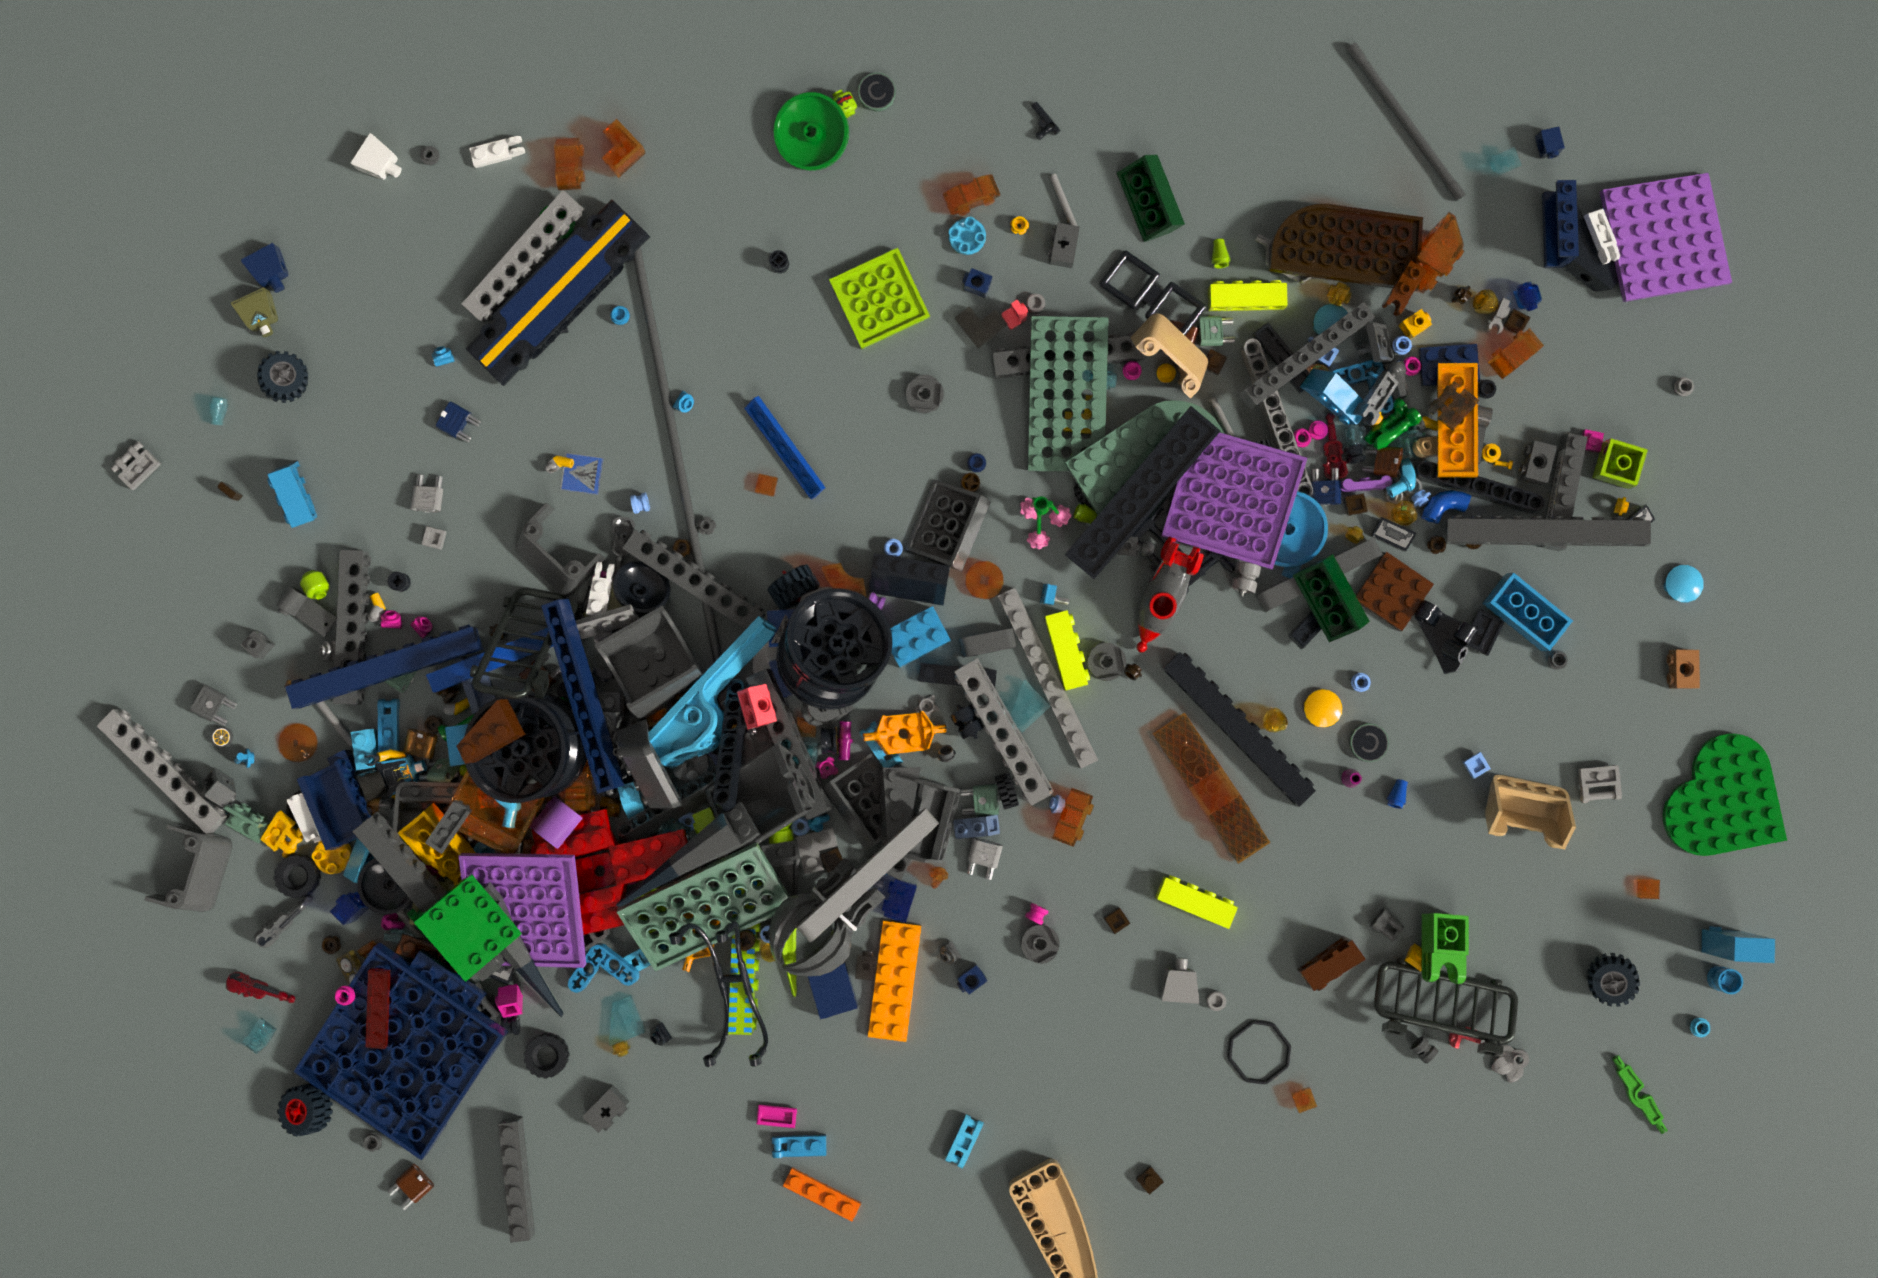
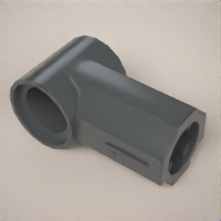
(1402, 388)

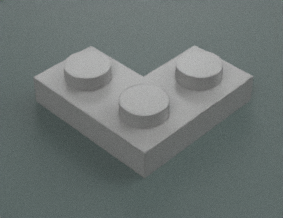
(810, 847)

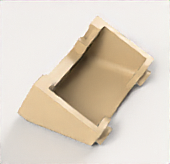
(1161, 334)

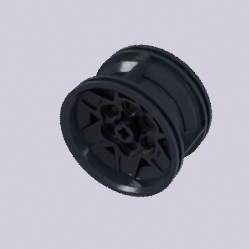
(841, 613)
(551, 779)

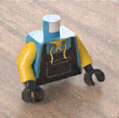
(396, 768)

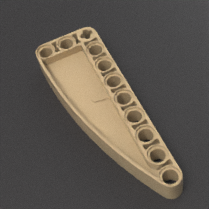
(1060, 1218)

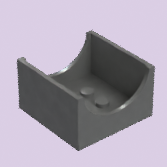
(650, 662)

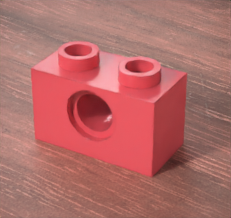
(750, 700)

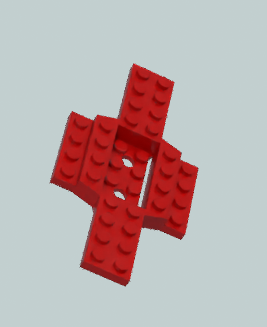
(622, 865)

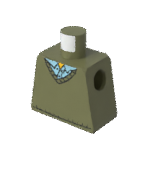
(257, 311)

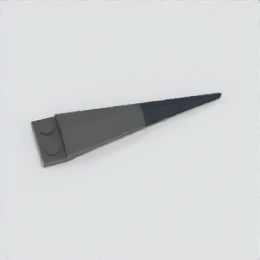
(723, 835)
(520, 959)

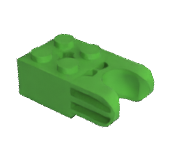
(1444, 943)

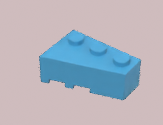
(1333, 394)
(292, 495)

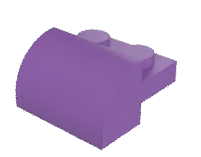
(555, 822)

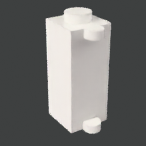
(303, 818)

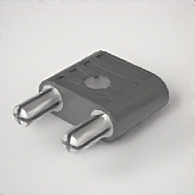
(209, 703)

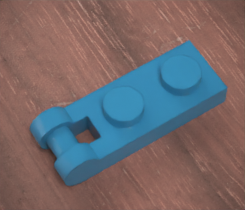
(388, 725)
(799, 1146)

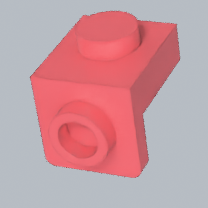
(1015, 314)
(1455, 1039)

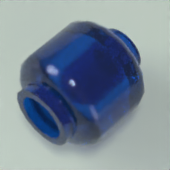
(1527, 296)

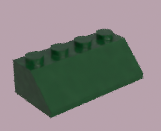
(1150, 197)
(1331, 598)

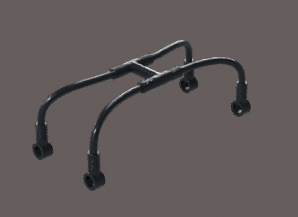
(722, 936)

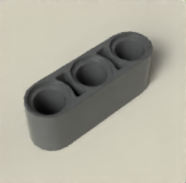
(987, 643)

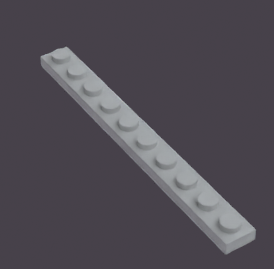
(1047, 678)

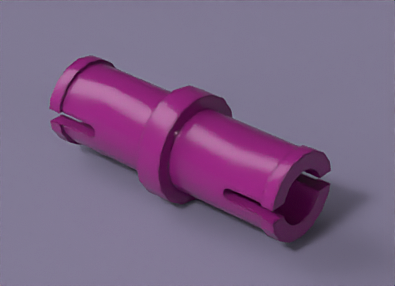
(844, 740)

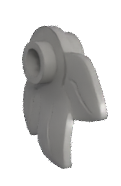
(1508, 1065)

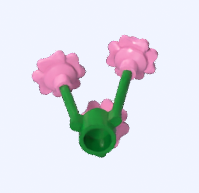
(1037, 507)

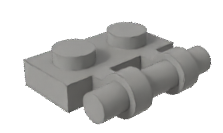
(139, 469)

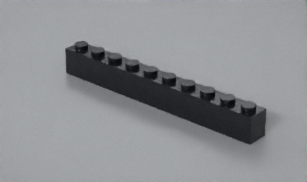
(1238, 729)

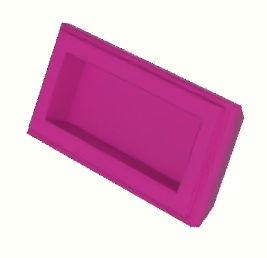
(776, 1116)

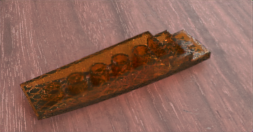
(1211, 788)

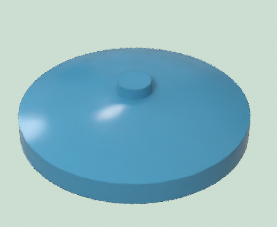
(1304, 532)

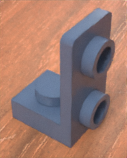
(976, 827)

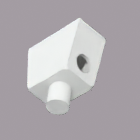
(376, 159)

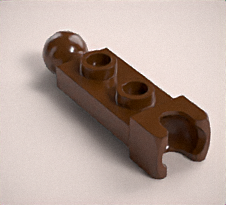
(1405, 285)

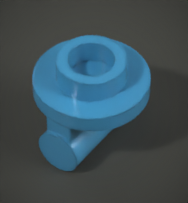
(442, 356)
(684, 402)
(248, 758)
(817, 823)

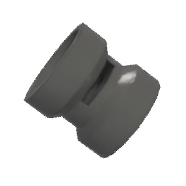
(1424, 1049)

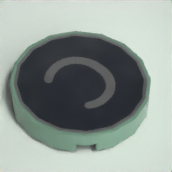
(877, 92)
(1369, 742)

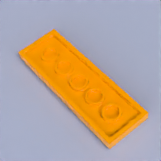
(1458, 448)
(894, 981)

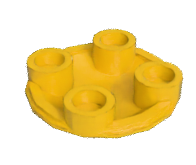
(1323, 708)
(331, 860)

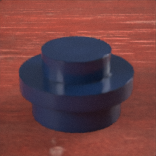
(976, 463)

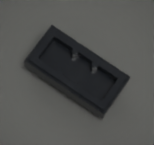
(1305, 631)

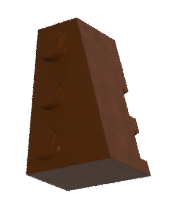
(493, 731)
(1331, 963)

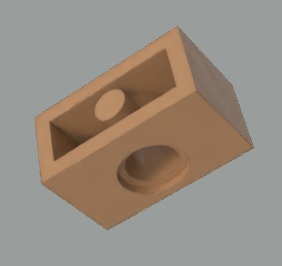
(1691, 677)

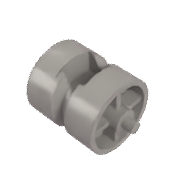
(1245, 578)

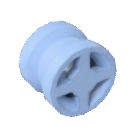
(640, 503)

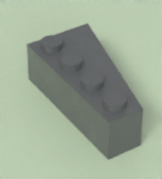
(896, 798)

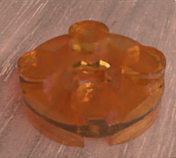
(974, 577)

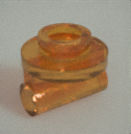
(939, 874)

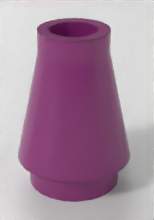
(1347, 778)

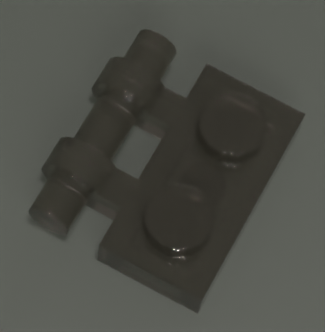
(1457, 410)

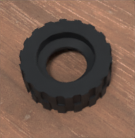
(282, 871)
(557, 1066)

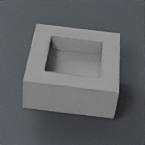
(434, 538)

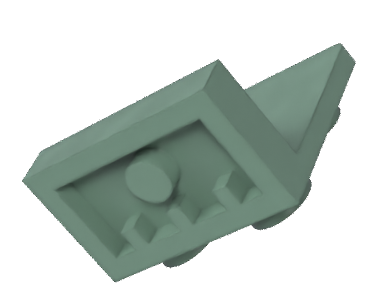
(247, 821)

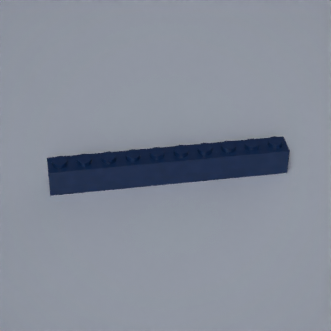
(383, 668)
(582, 695)

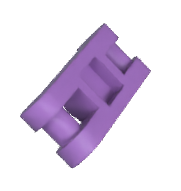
(1365, 484)

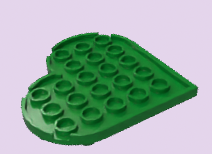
(1727, 802)

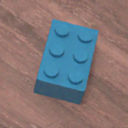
(918, 636)

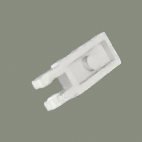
(496, 151)
(1602, 236)
(600, 590)

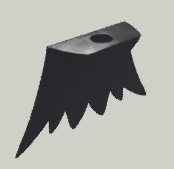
(1602, 275)

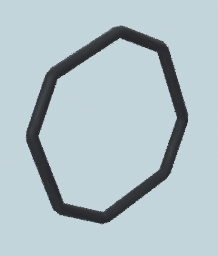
(1280, 1035)

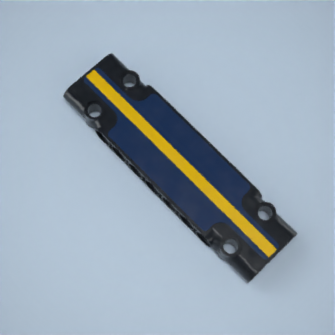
(557, 292)

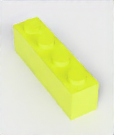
(1247, 296)
(1066, 651)
(1196, 902)

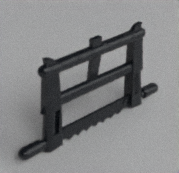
(1207, 563)

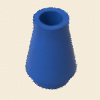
(1397, 796)

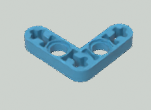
(1370, 377)
(604, 962)

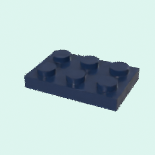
(1431, 356)

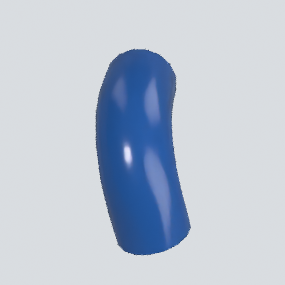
(1443, 501)

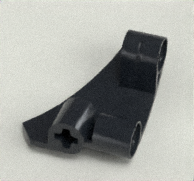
(1446, 635)

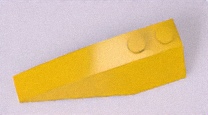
(418, 832)

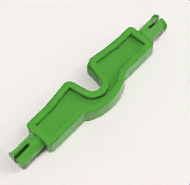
(1633, 1086)

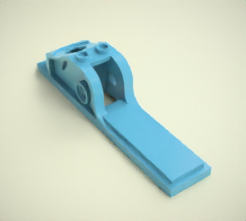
(696, 720)

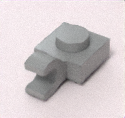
(1500, 313)

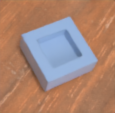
(1476, 765)

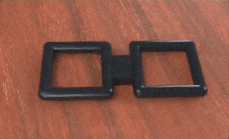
(1150, 293)

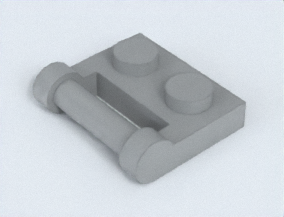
(1599, 777)

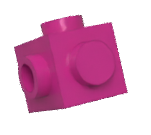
(509, 1000)

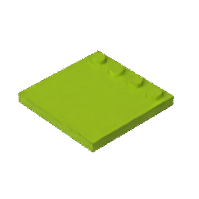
(879, 298)

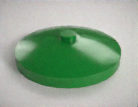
(811, 131)

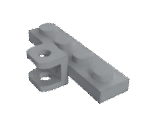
(606, 623)

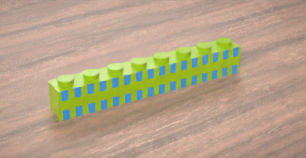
(740, 1011)

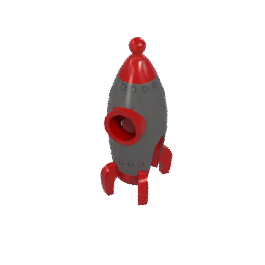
(1166, 591)

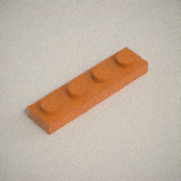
(822, 1194)

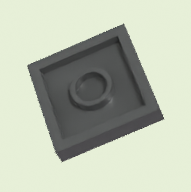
(1378, 343)

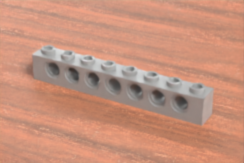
(512, 258)
(1004, 720)
(112, 728)

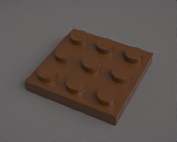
(1393, 591)

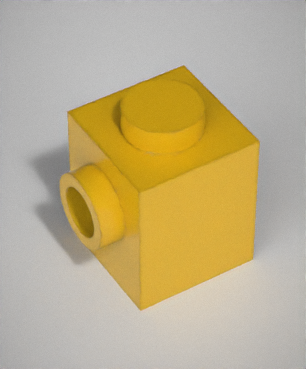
(1415, 324)

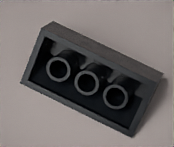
(908, 579)

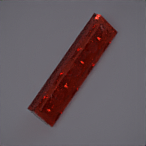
(377, 1008)

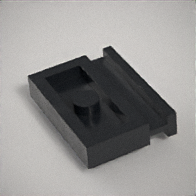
(1487, 631)

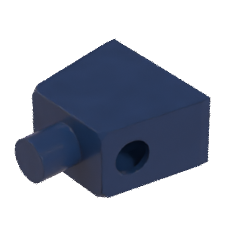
(267, 267)

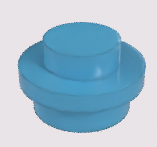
(620, 315)

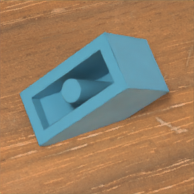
(631, 799)

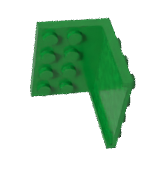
(466, 927)

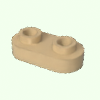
(1429, 450)

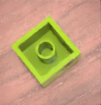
(1620, 463)

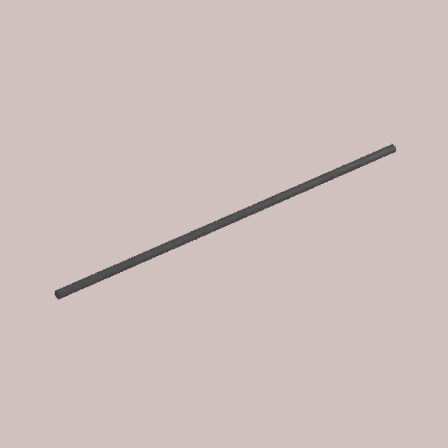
(675, 445)

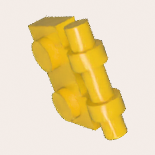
(278, 830)

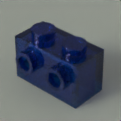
(900, 900)
(348, 908)

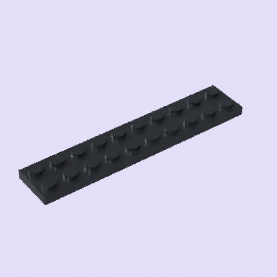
(1142, 492)

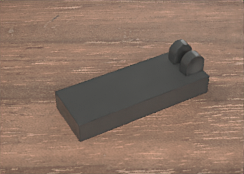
(448, 826)

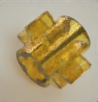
(1339, 294)

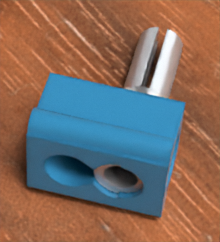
(1049, 595)

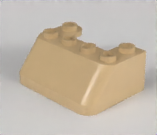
(1530, 807)

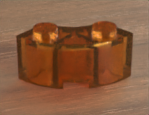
(569, 163)
(976, 193)
(1516, 353)
(840, 579)
(579, 794)
(1072, 817)

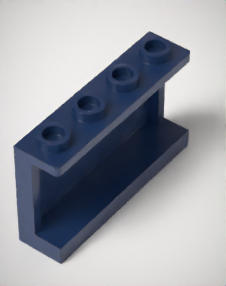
(1560, 224)
(334, 803)

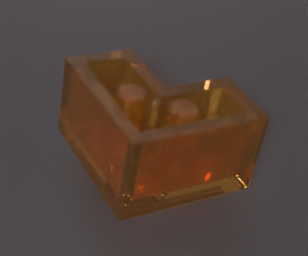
(625, 150)

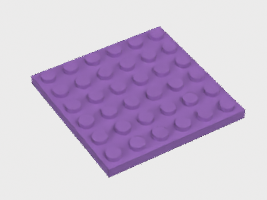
(1666, 237)
(1236, 499)
(541, 901)

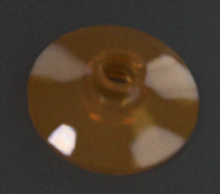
(306, 742)

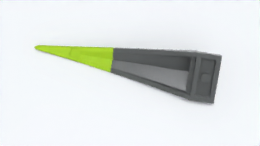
(785, 861)

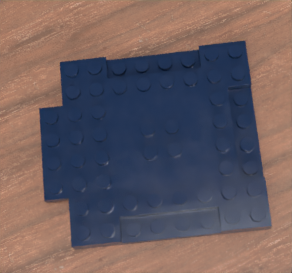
(431, 1056)

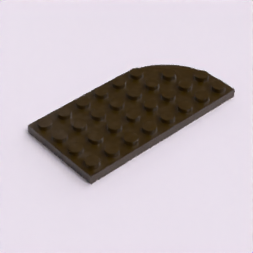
(1346, 244)

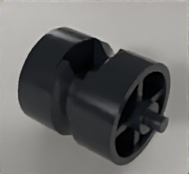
(967, 722)

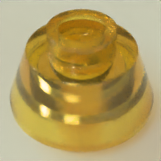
(1485, 302)
(1404, 513)
(1275, 720)

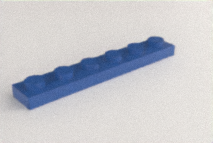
(784, 447)

